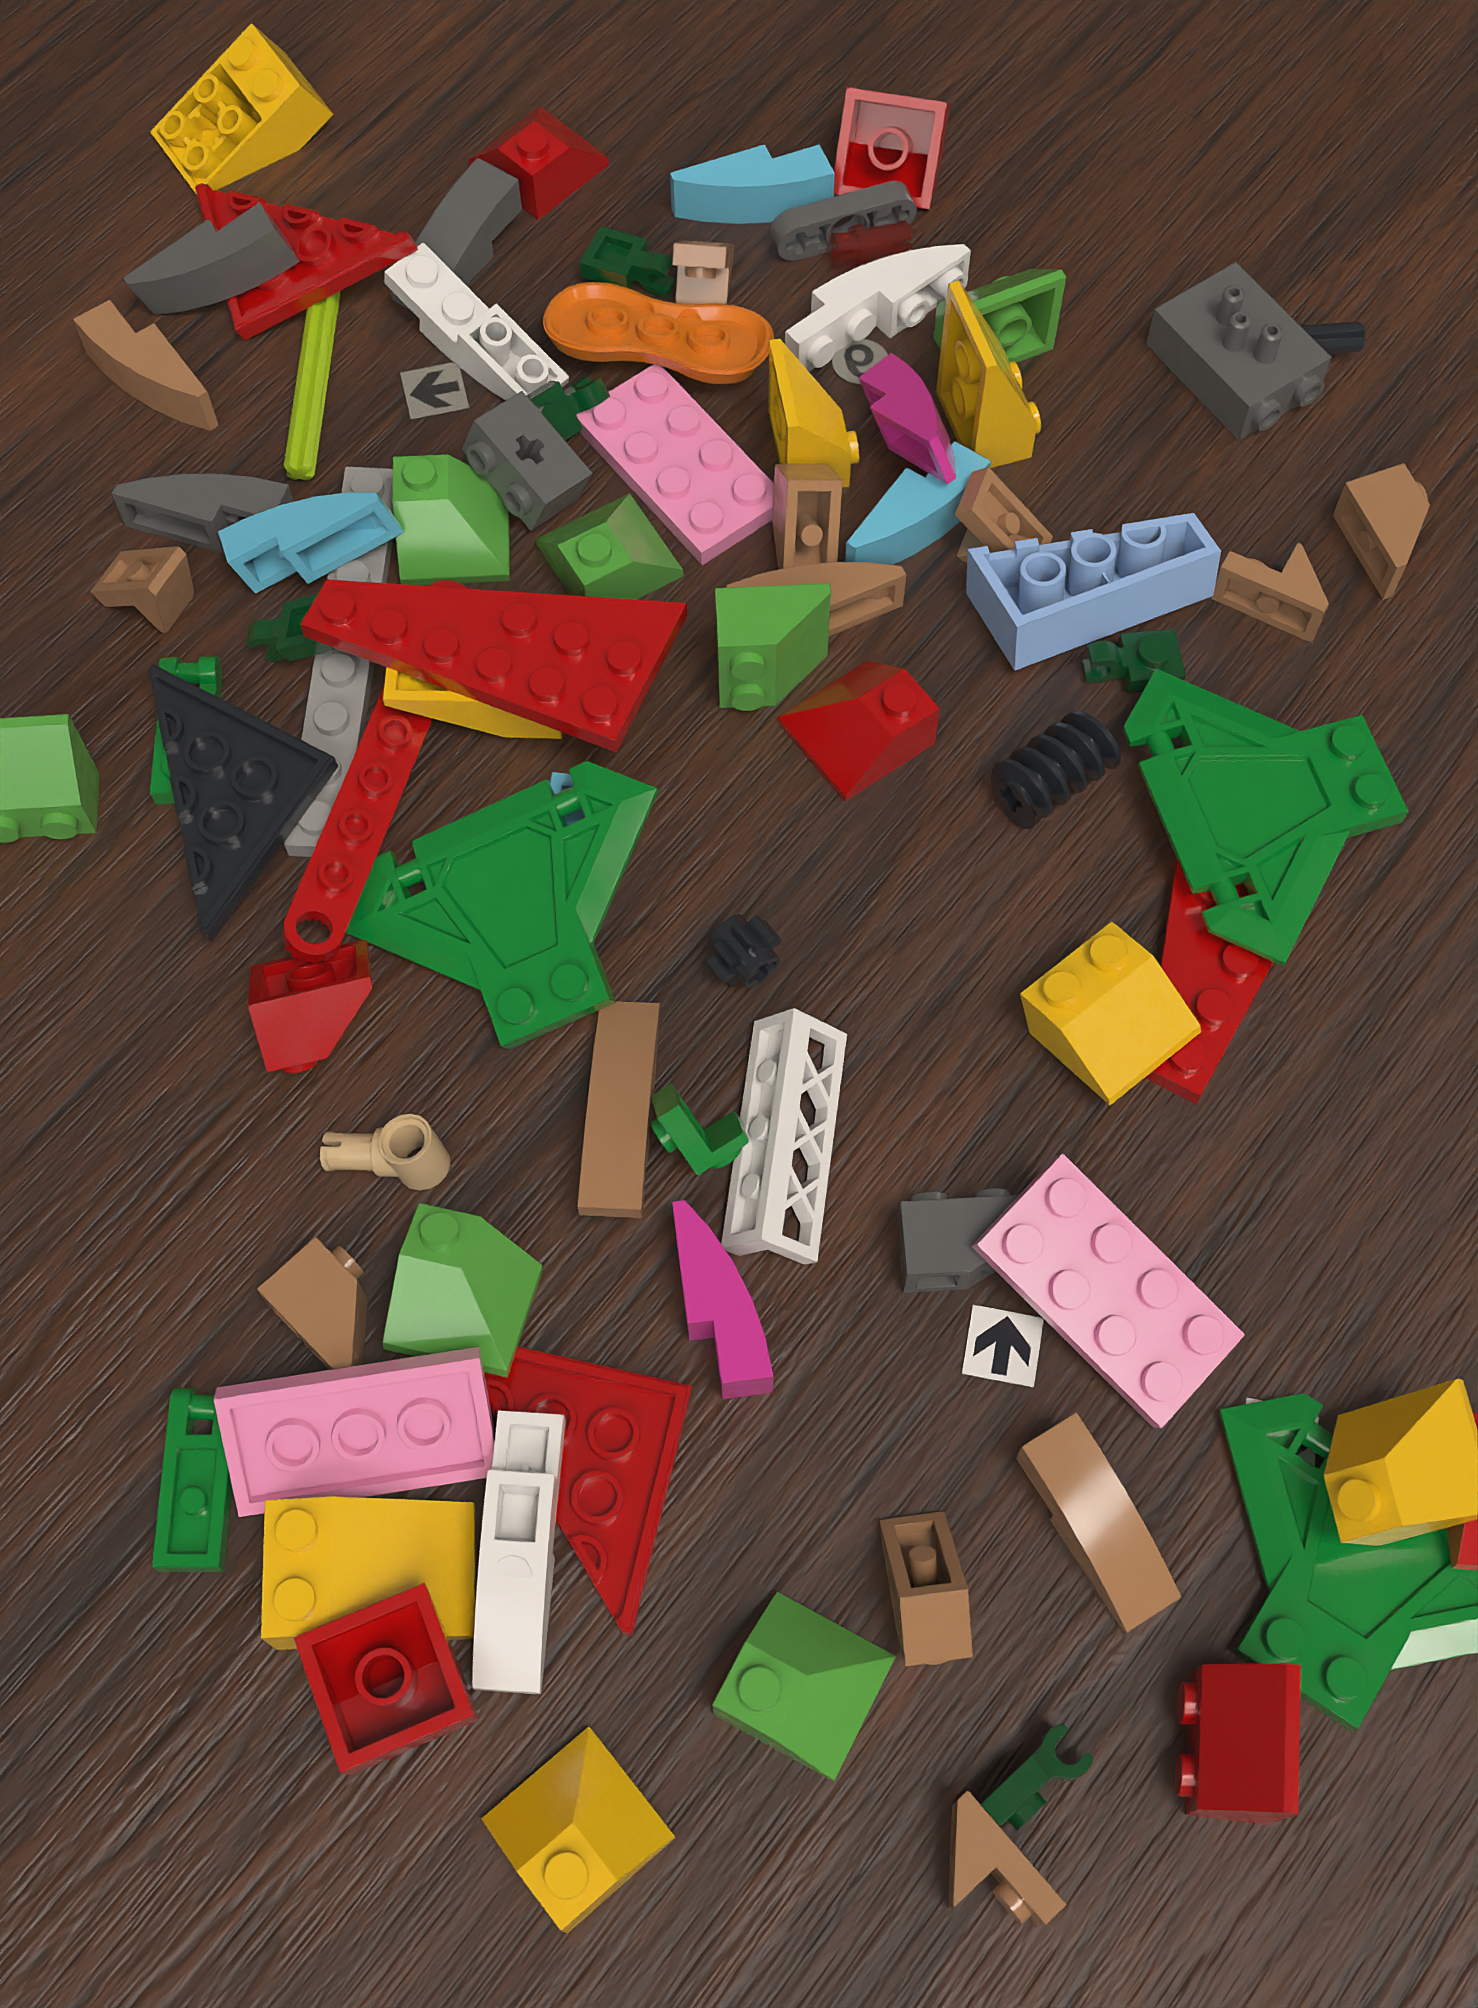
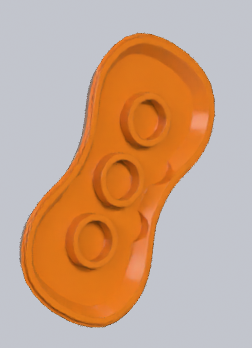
(622, 325)

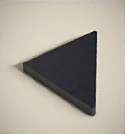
(233, 790)

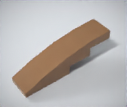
(619, 1111)

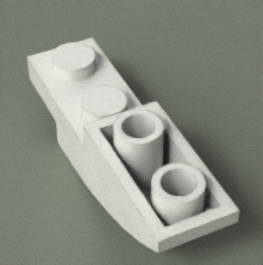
(883, 294)
(467, 331)
(517, 1553)

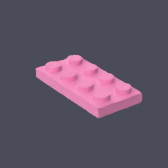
(680, 463)
(1108, 1291)
(358, 1430)

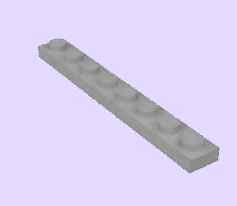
(341, 680)

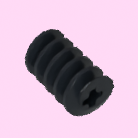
(1053, 767)

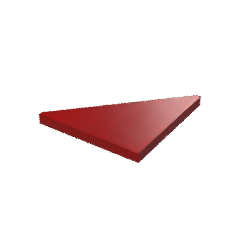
(329, 253)
(613, 1466)

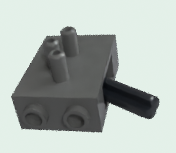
(1245, 350)

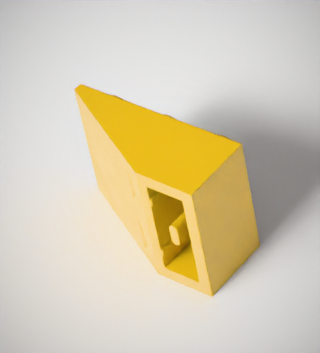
(241, 114)

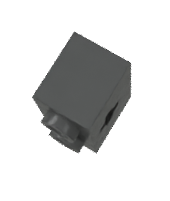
(525, 460)

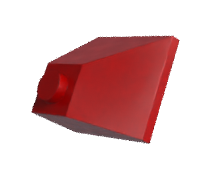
(545, 159)
(863, 726)
(307, 1006)

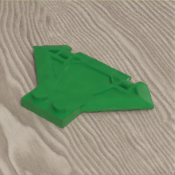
(1257, 805)
(515, 899)
(1329, 1603)

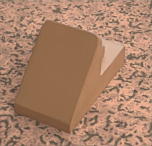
(703, 271)
(995, 516)
(152, 581)
(1284, 599)
(982, 1848)

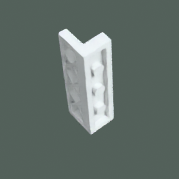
(763, 1173)

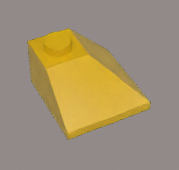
(805, 418)
(1404, 1466)
(577, 1830)

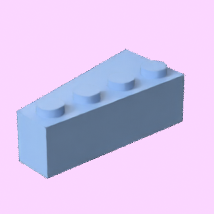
(1091, 586)

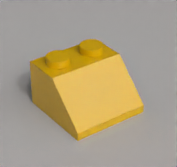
(1109, 1013)

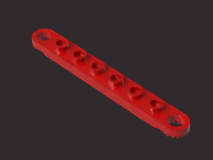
(356, 826)

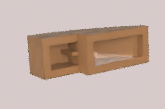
(144, 366)
(857, 588)
(1099, 1522)

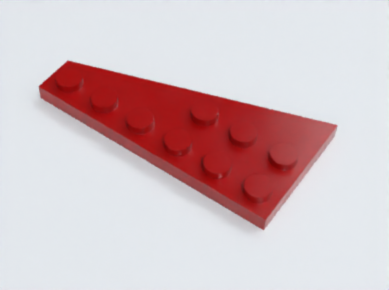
(535, 655)
(1214, 982)

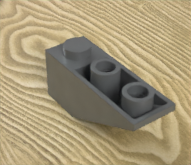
(938, 1238)

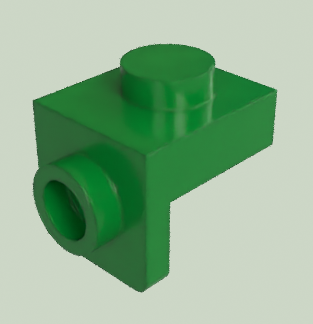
(701, 1147)

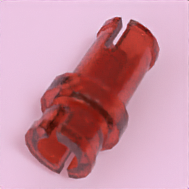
(865, 244)

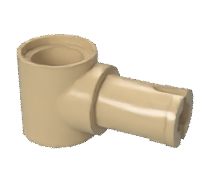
(388, 1150)

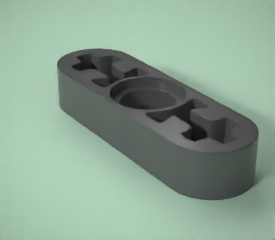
(798, 231)

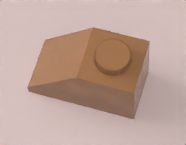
(806, 514)
(1382, 522)
(321, 1303)
(926, 1589)

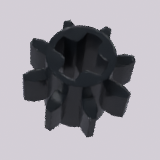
(744, 951)

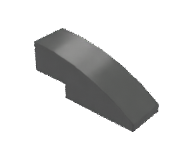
(470, 219)
(213, 264)
(196, 505)

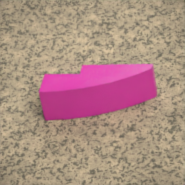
(909, 417)
(721, 1307)

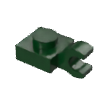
(624, 258)
(562, 405)
(285, 635)
(1134, 659)
(1018, 1795)

